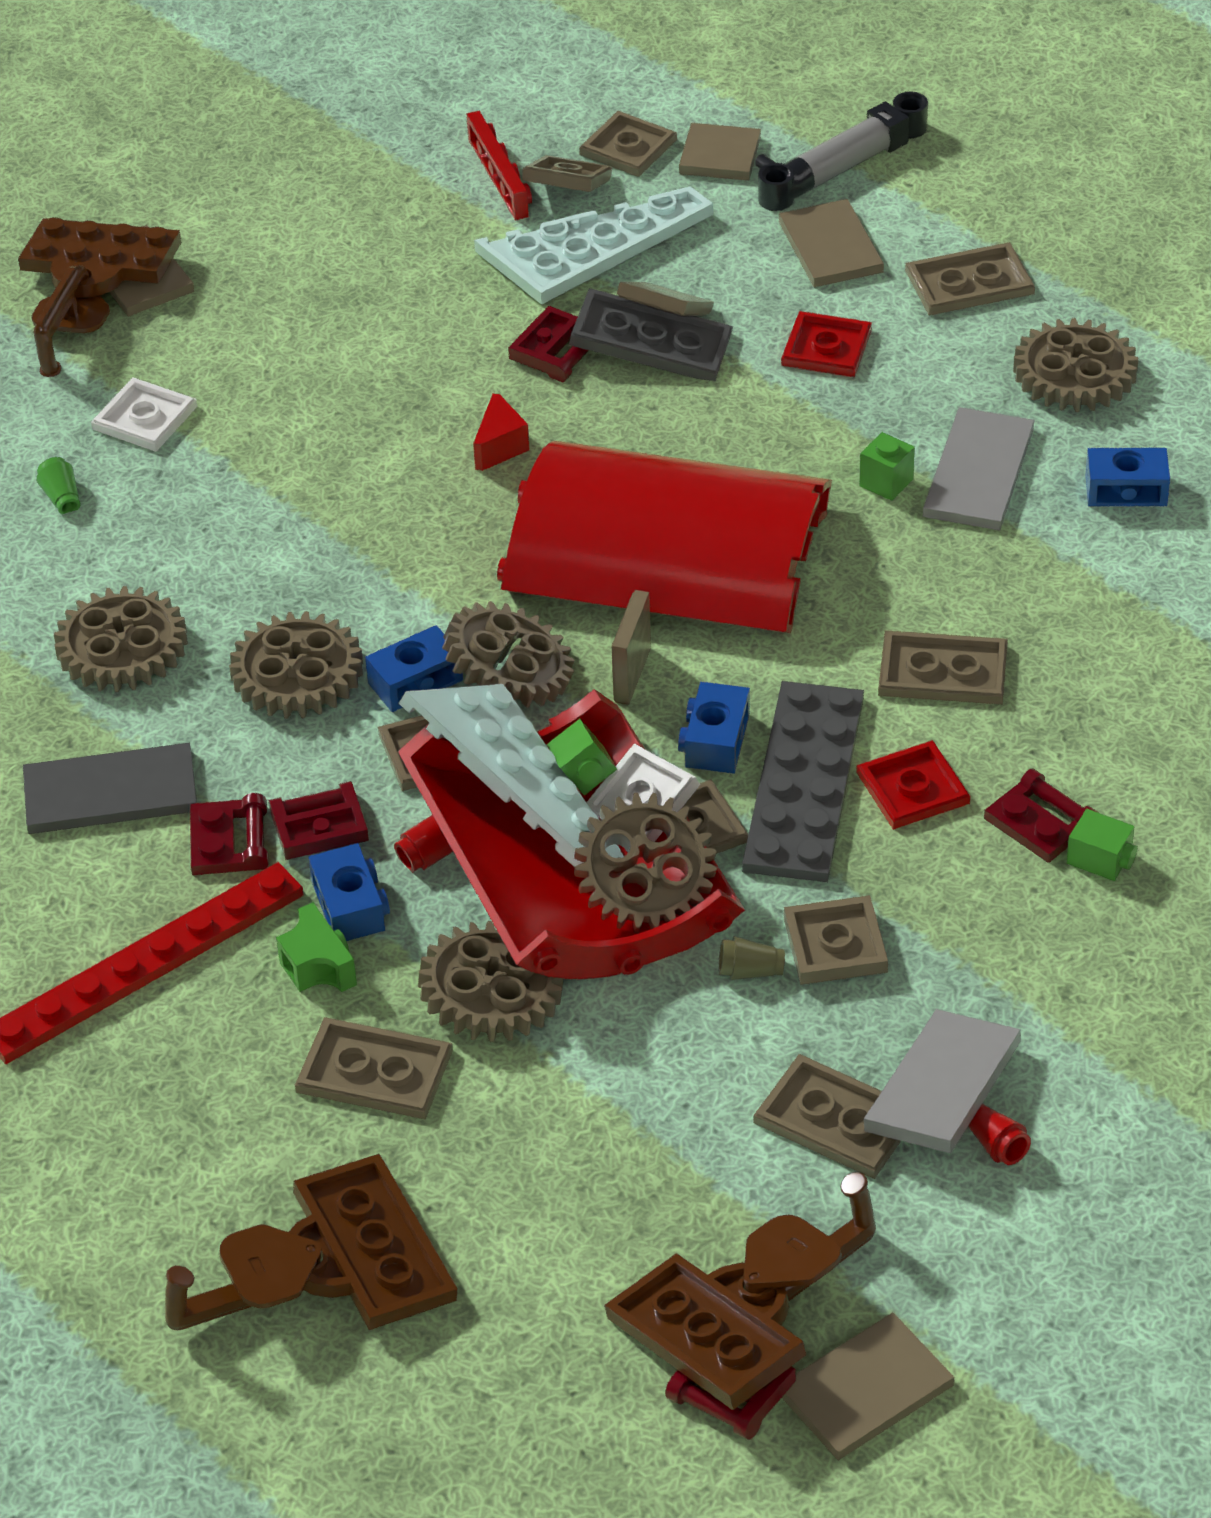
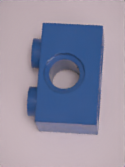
(1127, 477)
(410, 666)
(715, 727)
(348, 891)

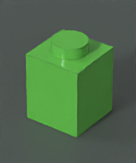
(886, 466)
(582, 757)
(1101, 845)

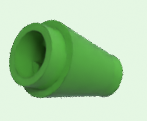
(59, 484)

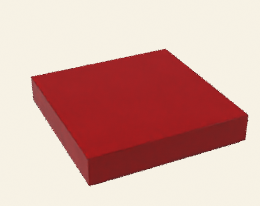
(826, 344)
(913, 784)

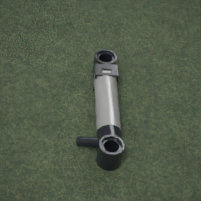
(884, 129)

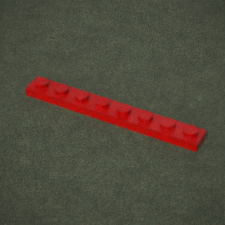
(145, 960)

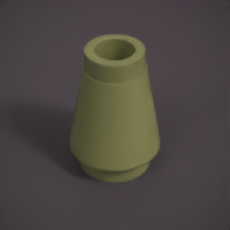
(749, 959)

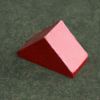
(500, 434)

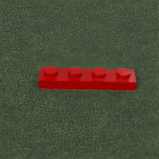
(496, 163)

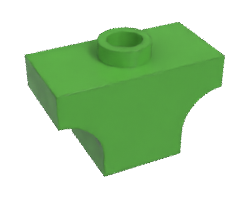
(316, 953)

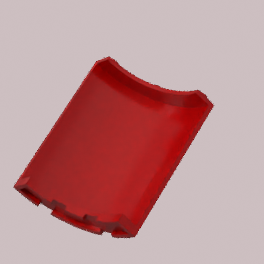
(685, 530)
(531, 885)

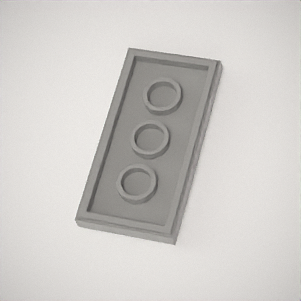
(978, 468)
(942, 1081)

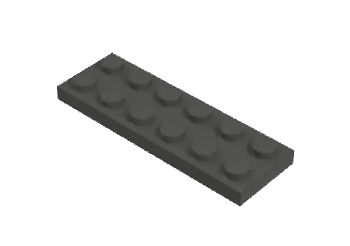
(803, 782)

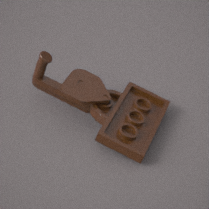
(86, 263)
(352, 1243)
(728, 1322)

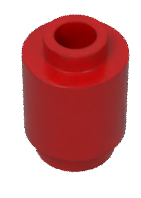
(422, 845)

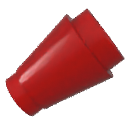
(999, 1135)

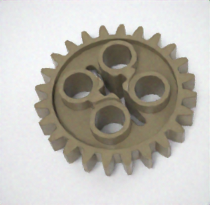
(1075, 365)
(483, 638)
(120, 639)
(296, 664)
(628, 828)
(482, 987)

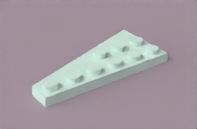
(588, 244)
(509, 758)

